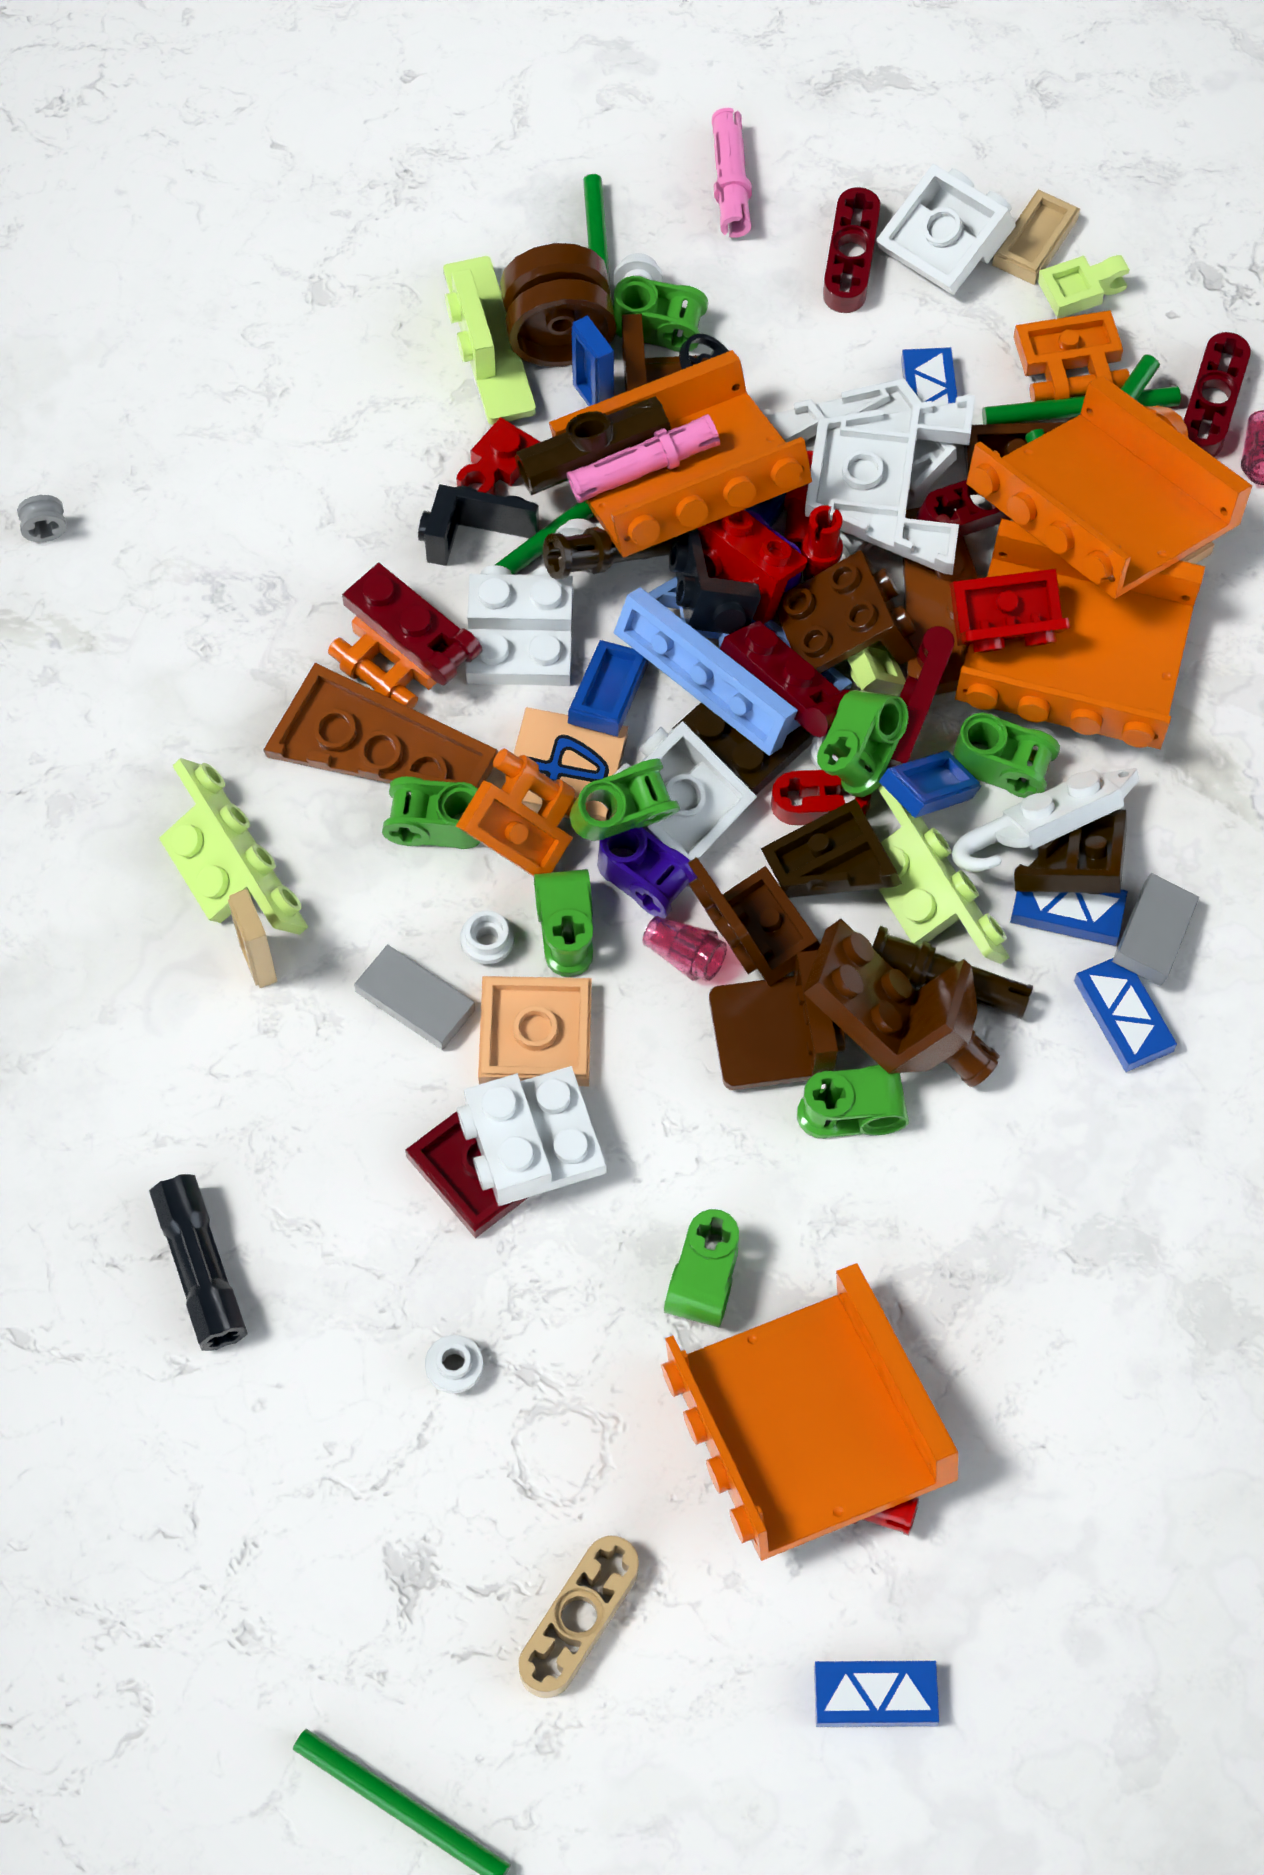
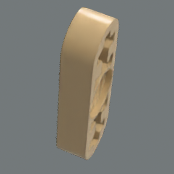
(541, 1645)

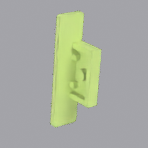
(479, 309)
(222, 857)
(931, 890)

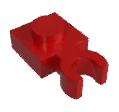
(494, 457)

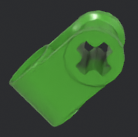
(660, 310)
(863, 735)
(1007, 754)
(633, 798)
(428, 813)
(565, 916)
(853, 1102)
(704, 1276)

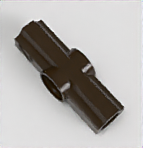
(586, 441)

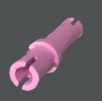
(732, 185)
(653, 454)

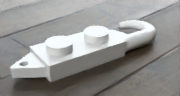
(1047, 815)

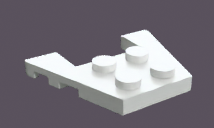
(930, 457)
(866, 470)

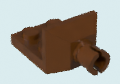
(890, 1018)

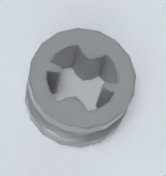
(41, 518)

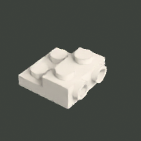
(947, 228)
(521, 627)
(701, 784)
(530, 1134)

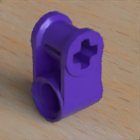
(650, 875)

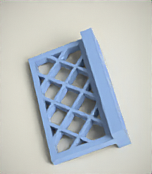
(707, 670)

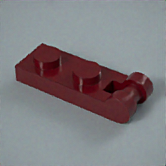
(410, 624)
(786, 674)
(919, 692)

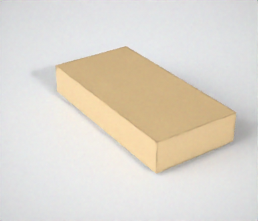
(1036, 236)
(252, 938)

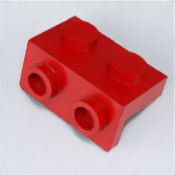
(750, 552)
(1007, 608)

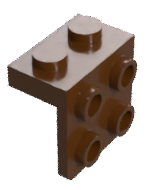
(845, 613)
(756, 921)
(772, 1031)

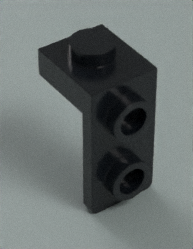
(473, 509)
(707, 601)

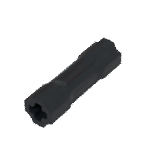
(198, 1262)

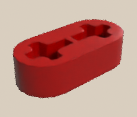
(818, 793)

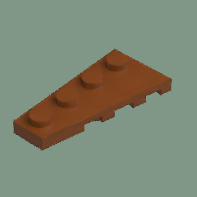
(930, 605)
(370, 736)

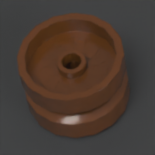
(550, 291)

